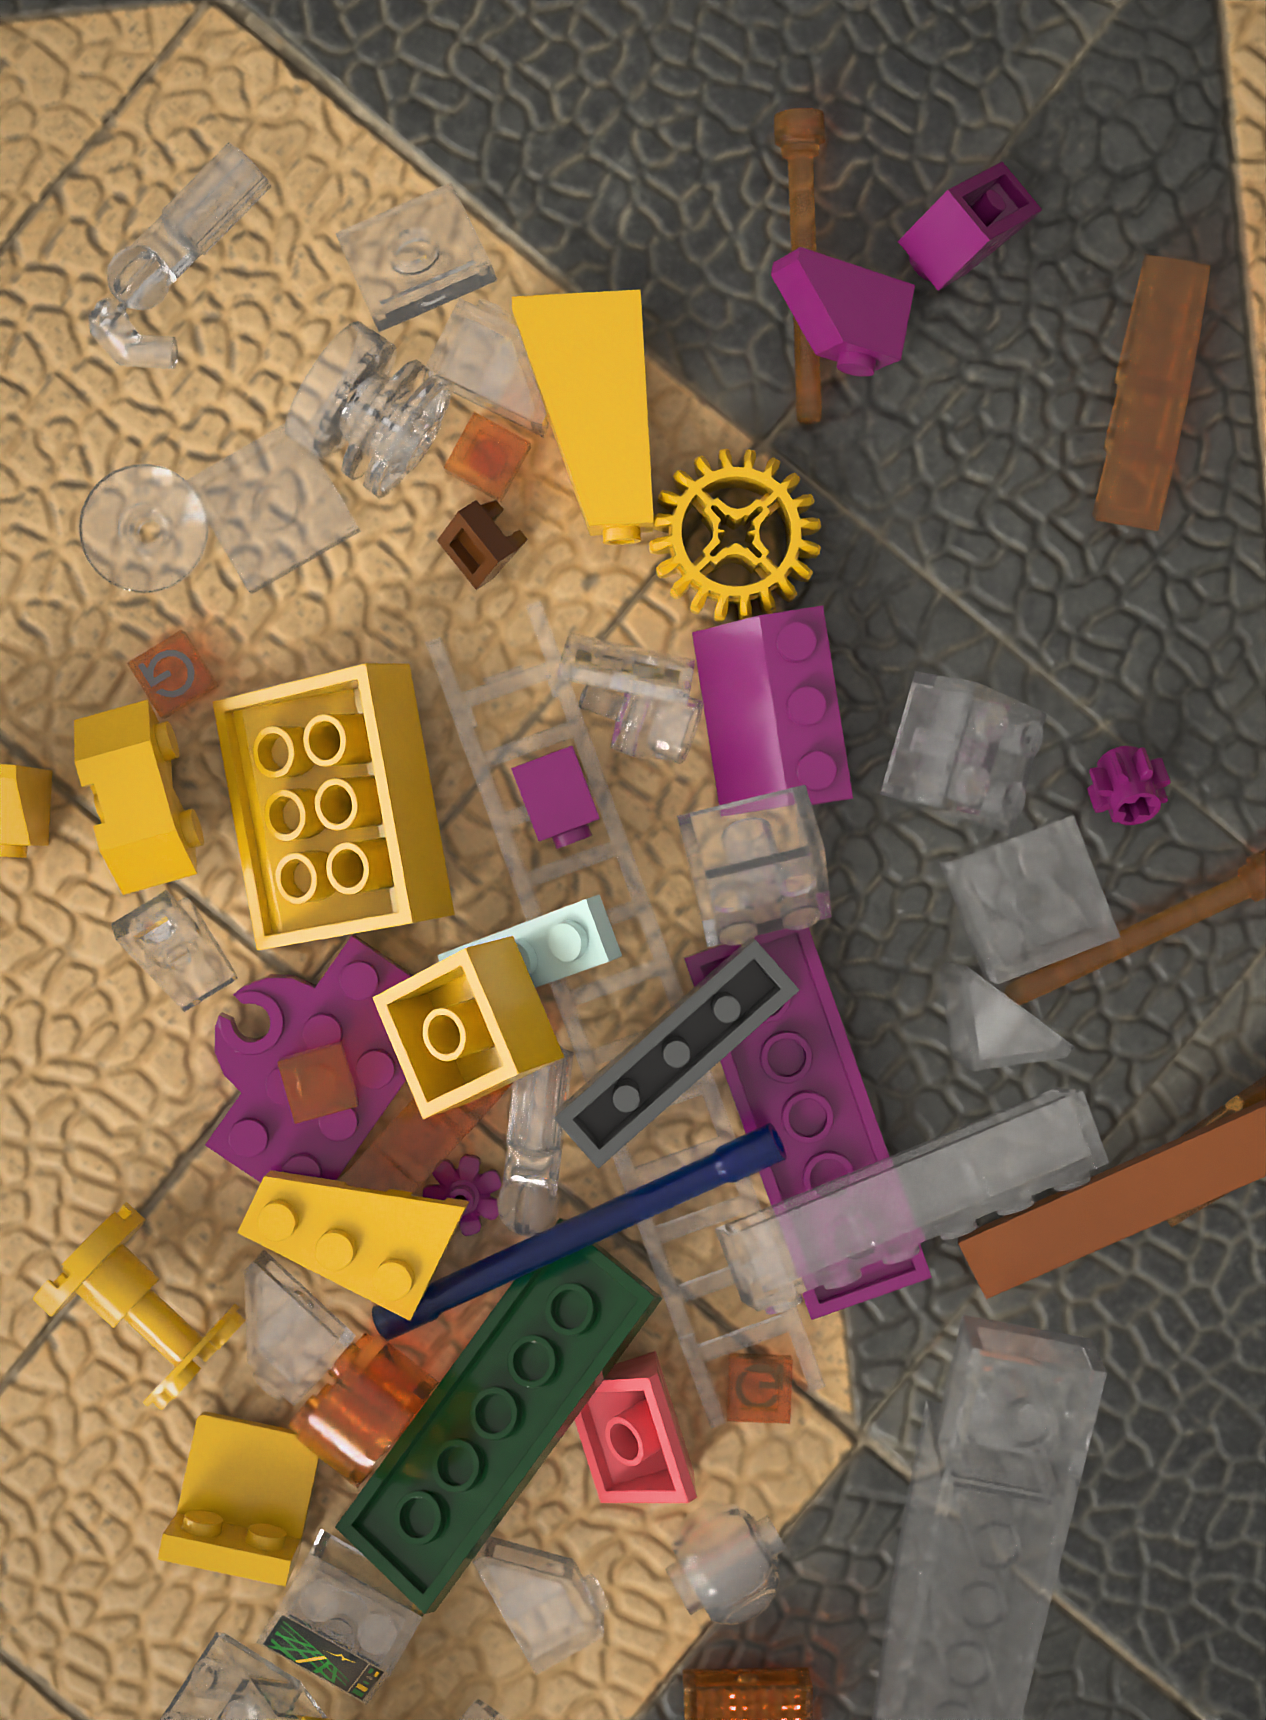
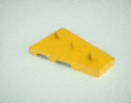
(355, 1236)

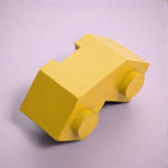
(129, 769)

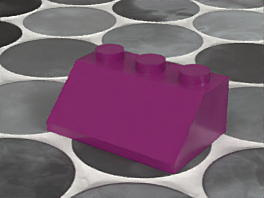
(772, 707)

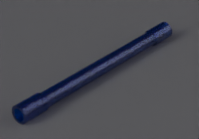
(725, 1165)

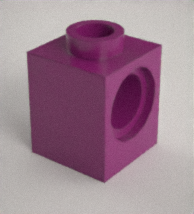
(557, 797)

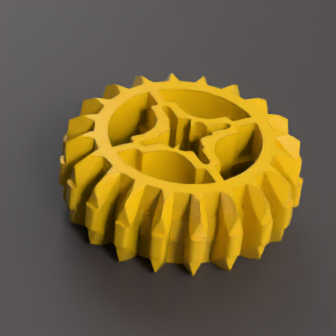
(713, 512)

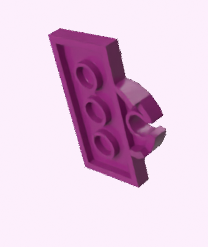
(303, 1016)

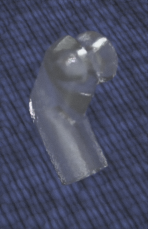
(123, 343)

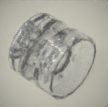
(358, 403)

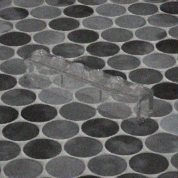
(911, 1198)

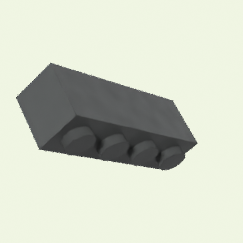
(675, 1052)

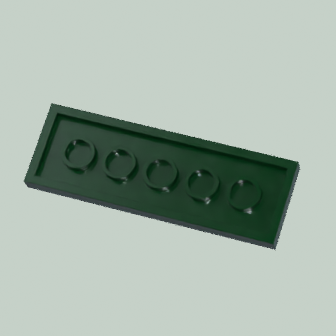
(495, 1420)

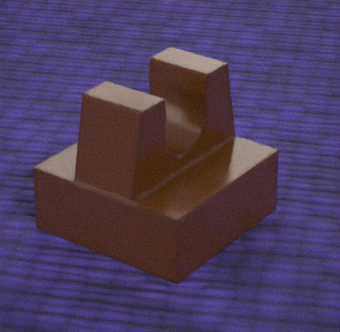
(478, 543)

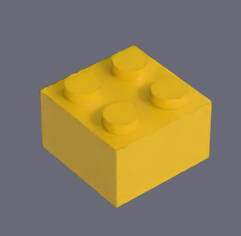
(468, 1026)

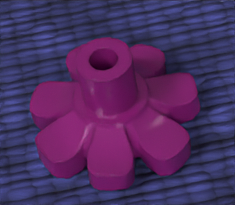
(472, 1186)

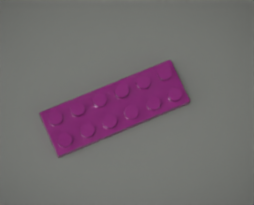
(809, 1087)

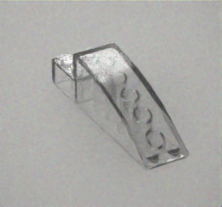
(987, 1523)

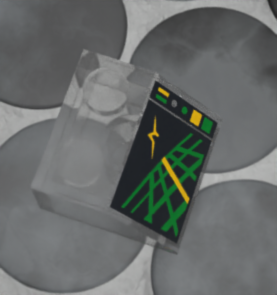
(342, 1619)

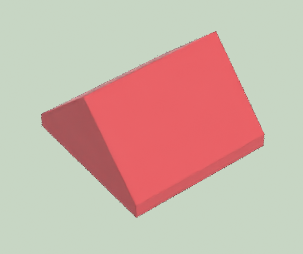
(636, 1437)

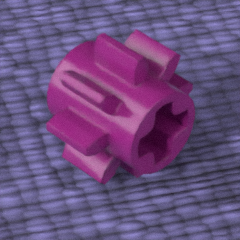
(1128, 785)

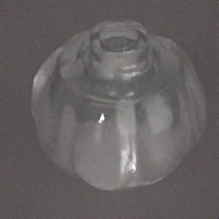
(726, 1563)

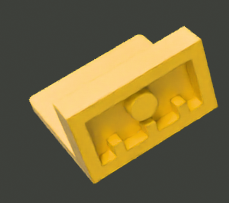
(242, 1500)

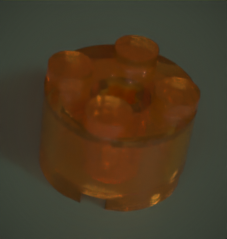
(365, 1409)

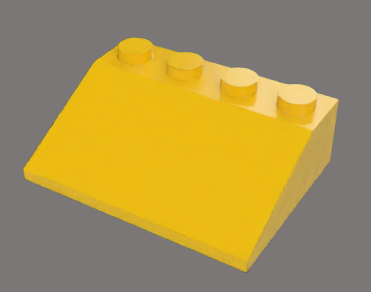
(333, 805)

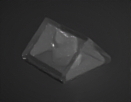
(991, 1028)

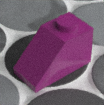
(968, 225)
(845, 309)

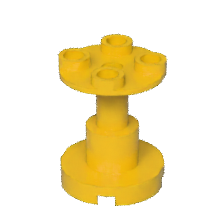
(121, 1288)

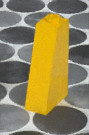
(595, 395)

